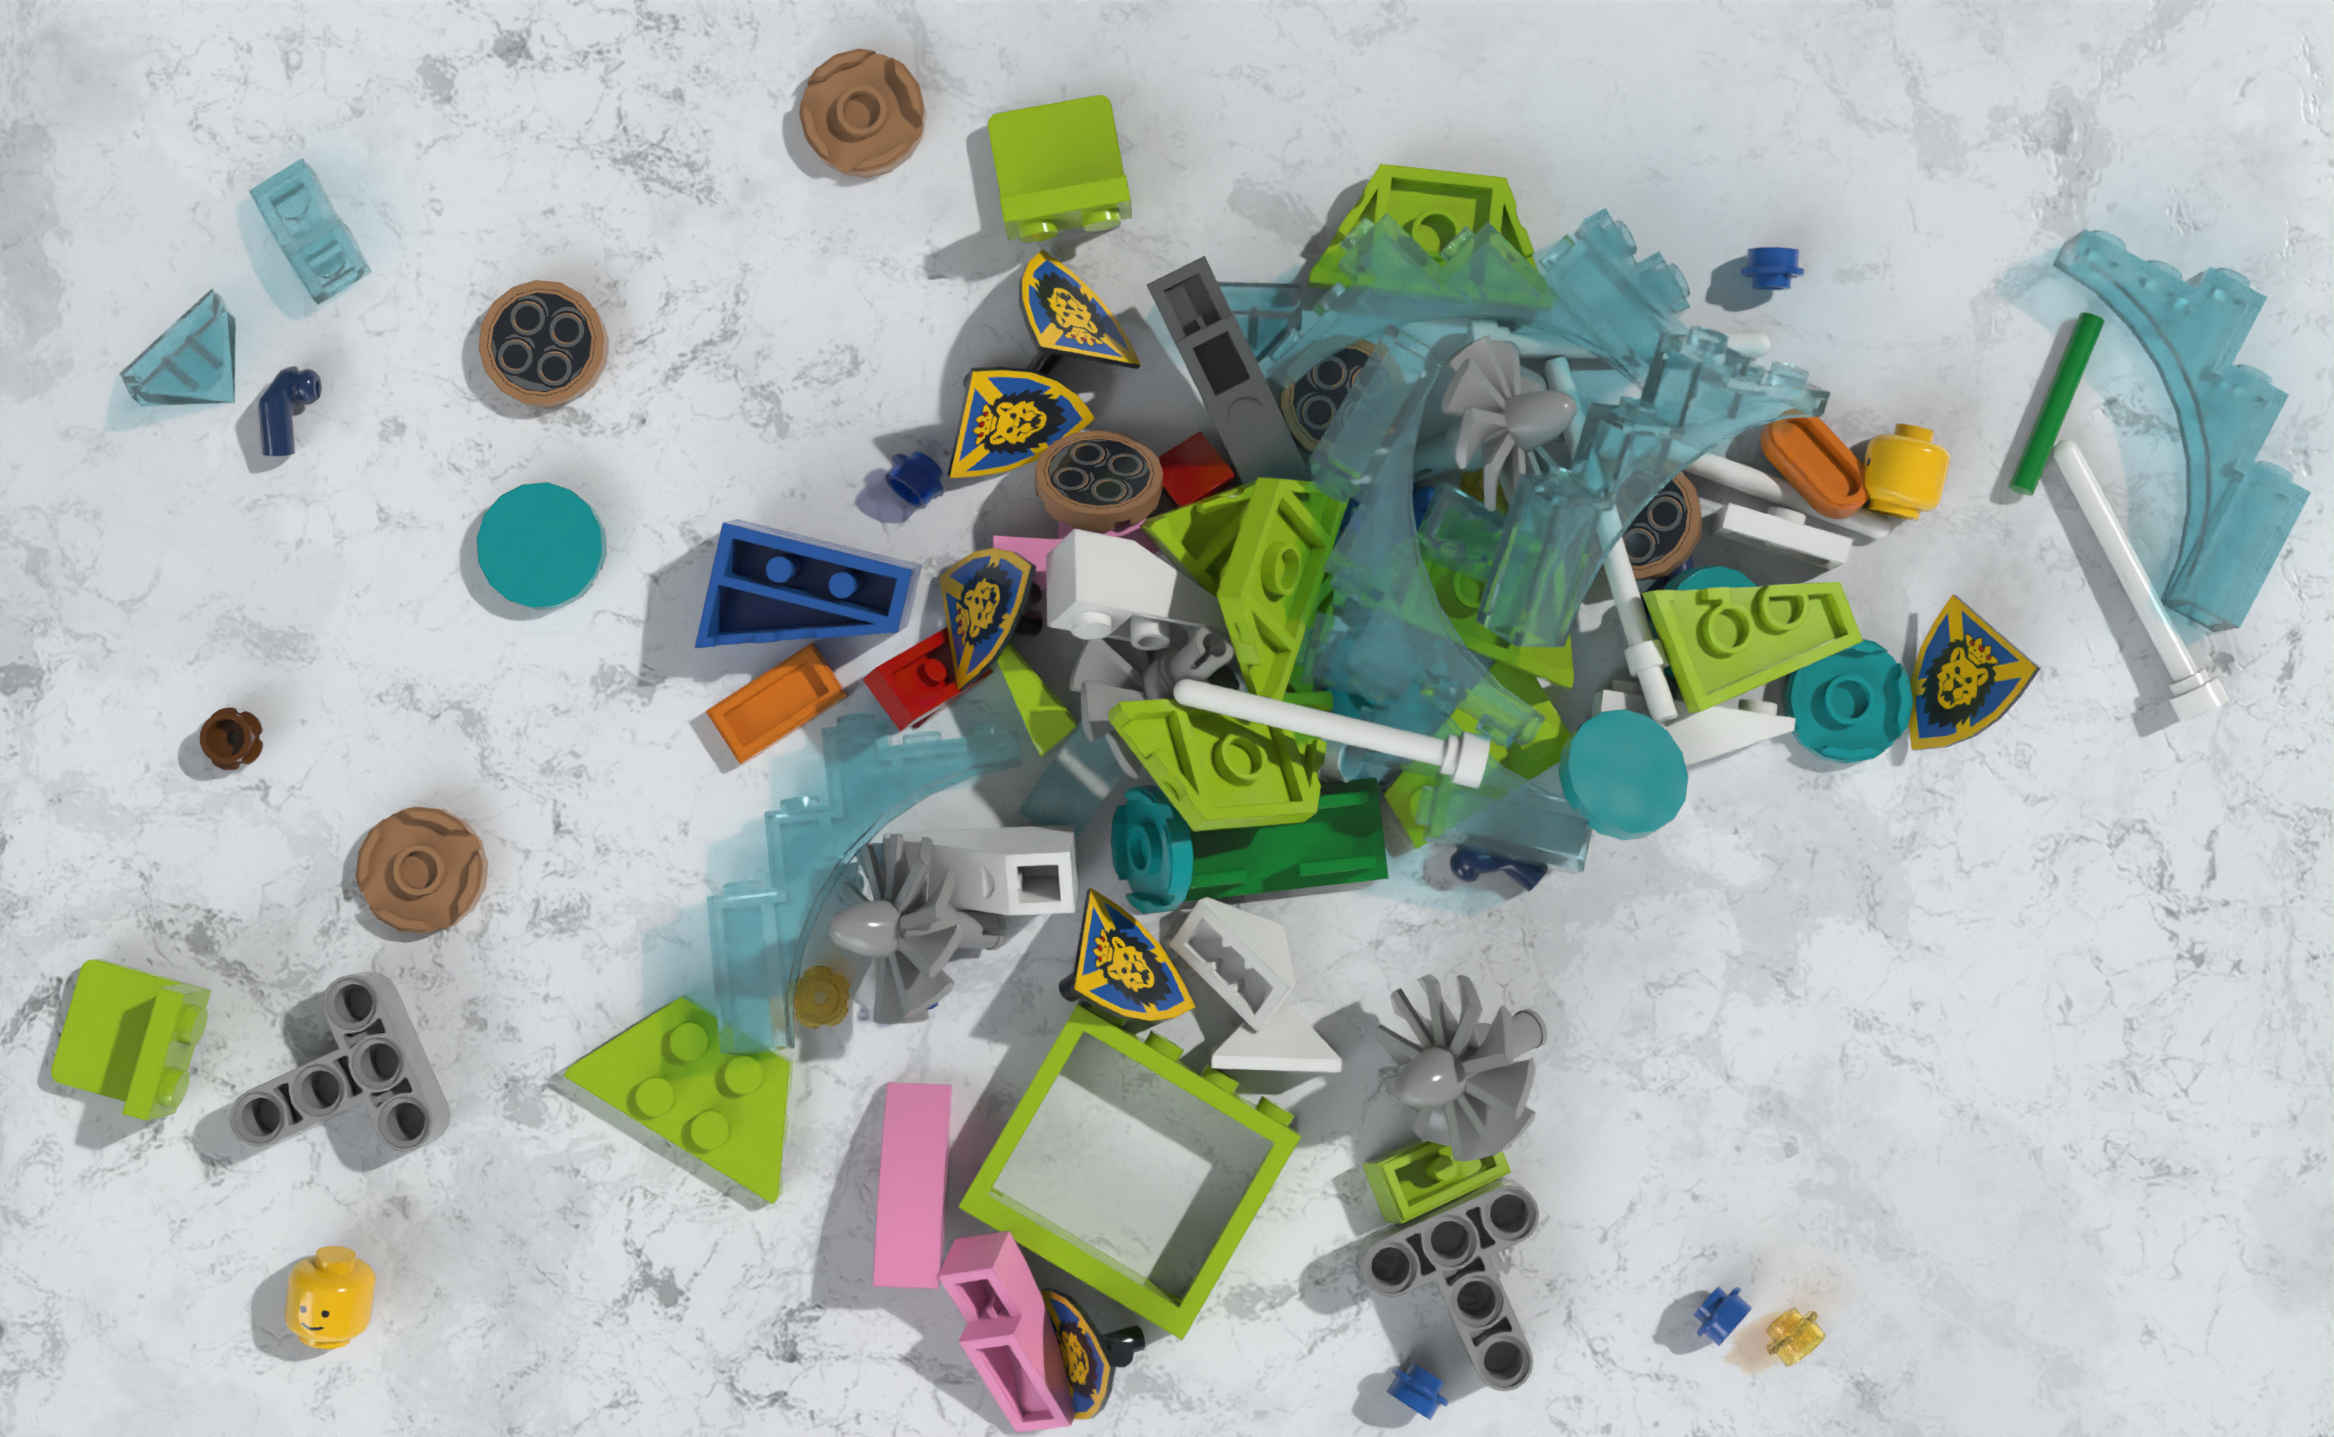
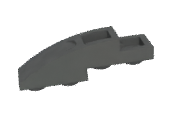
(1226, 374)

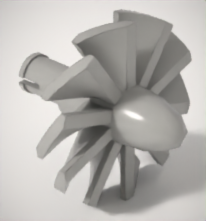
(1499, 419)
(1117, 671)
(904, 938)
(1464, 1070)

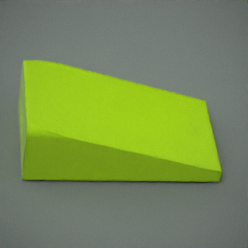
(1041, 710)
(1425, 1177)

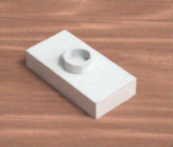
(1782, 534)

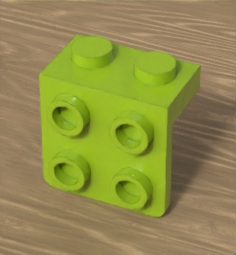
(1059, 168)
(131, 1037)

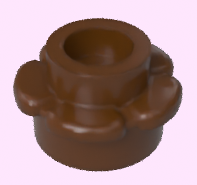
(215, 738)

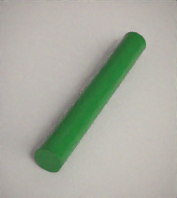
(2056, 403)

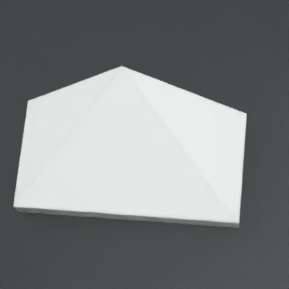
(1239, 958)
(1283, 1045)

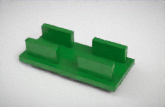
(1330, 848)

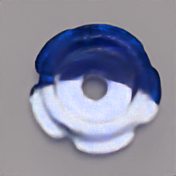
(915, 478)

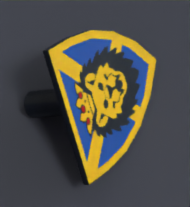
(1068, 319)
(1012, 419)
(984, 605)
(1963, 678)
(1123, 967)
(1088, 1355)

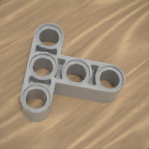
(356, 1074)
(1464, 1264)

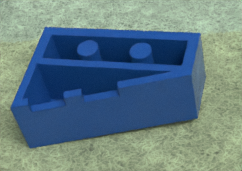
(800, 587)

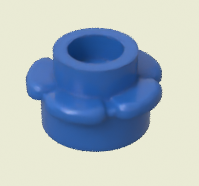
(1772, 267)
(1721, 1314)
(1418, 1390)

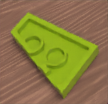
(1747, 636)
(1524, 760)

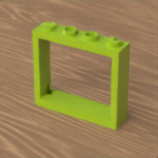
(1085, 1260)

